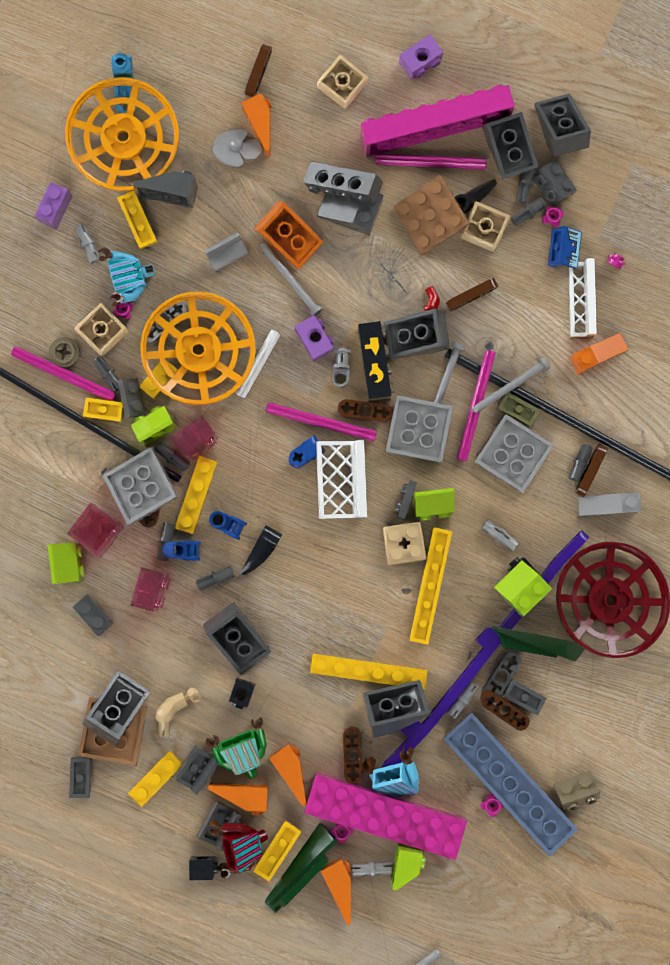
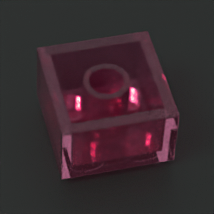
(195, 438)
(95, 530)
(150, 589)

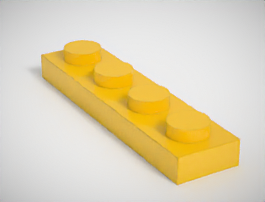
(196, 495)

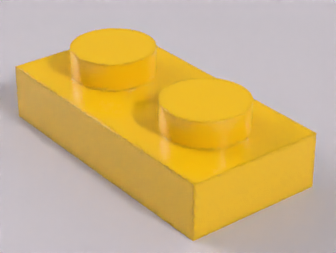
(147, 385)
(103, 409)

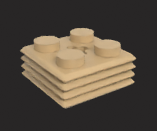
(339, 71)
(496, 222)
(100, 318)
(411, 532)

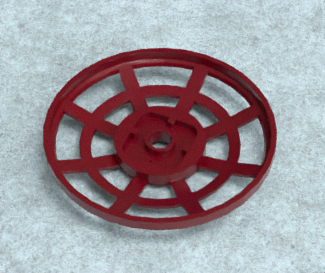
(623, 599)

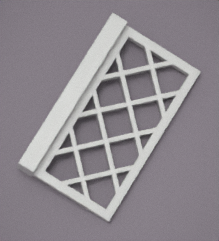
(357, 482)

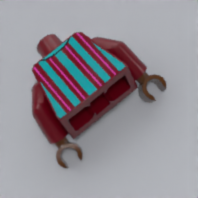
(240, 846)

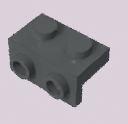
(554, 183)
(196, 769)
(222, 814)

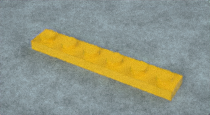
(430, 586)
(366, 670)

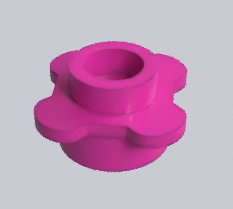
(553, 221)
(616, 261)
(126, 313)
(492, 810)
(342, 837)

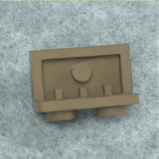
(577, 791)

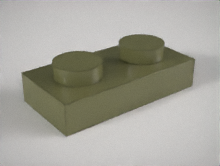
(518, 409)

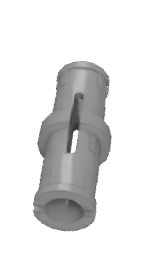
(87, 243)
(499, 535)
(462, 700)
(371, 869)

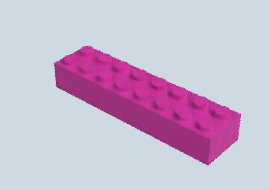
(435, 120)
(385, 816)

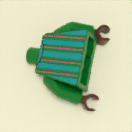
(241, 752)

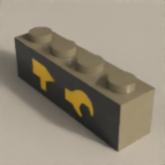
(374, 361)

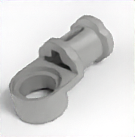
(341, 367)

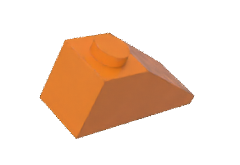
(258, 114)
(598, 353)
(289, 766)
(246, 796)
(339, 882)

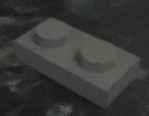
(131, 398)
(407, 491)
(92, 615)
(524, 697)
(80, 777)

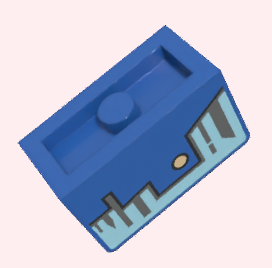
(564, 247)

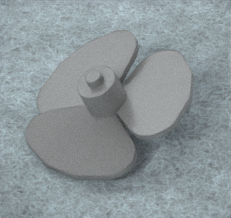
(230, 148)

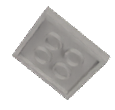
(419, 429)
(514, 453)
(140, 486)

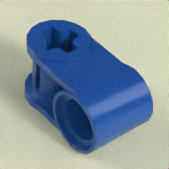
(306, 450)
(228, 524)
(184, 550)

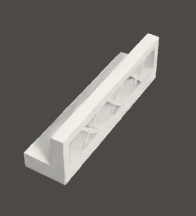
(589, 299)

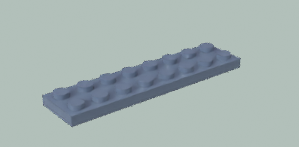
(510, 783)

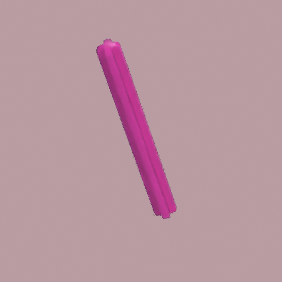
(431, 161)
(63, 374)
(478, 397)
(320, 421)

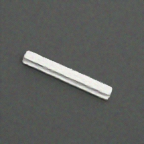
(259, 361)

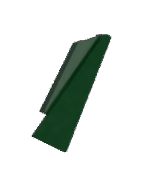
(538, 644)
(303, 868)

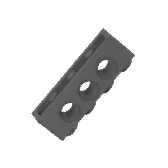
(318, 173)

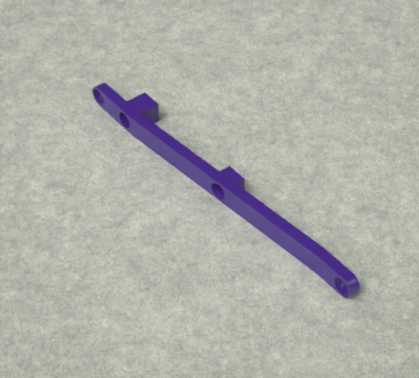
(489, 642)

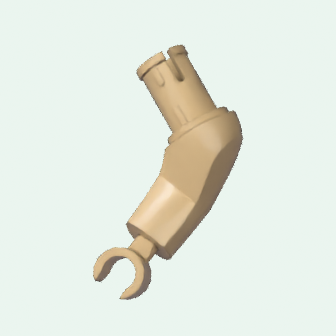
(170, 706)

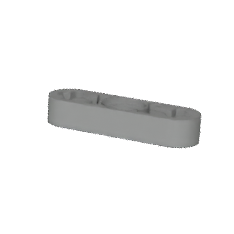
(156, 334)

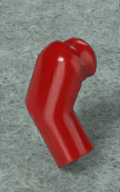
(434, 299)

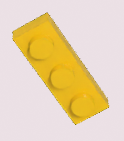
(137, 220)
(155, 778)
(277, 850)

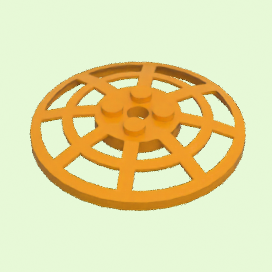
(117, 124)
(197, 336)

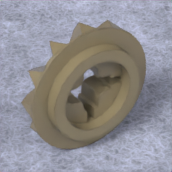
(59, 345)

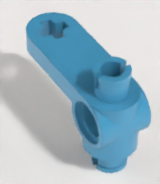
(122, 67)

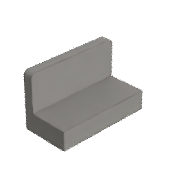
(226, 252)

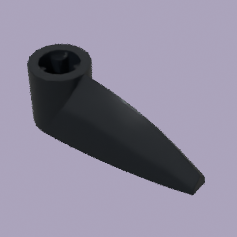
(474, 195)
(262, 550)

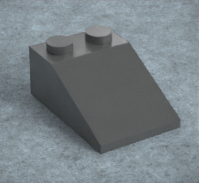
(563, 125)
(510, 145)
(171, 188)
(350, 212)
(417, 334)
(236, 638)
(395, 707)
(116, 708)

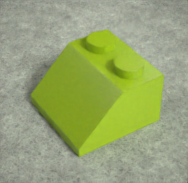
(153, 425)
(433, 503)
(66, 563)
(523, 588)
(406, 865)

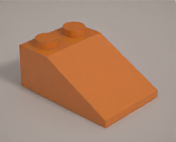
(288, 234)

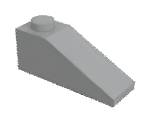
(609, 504)

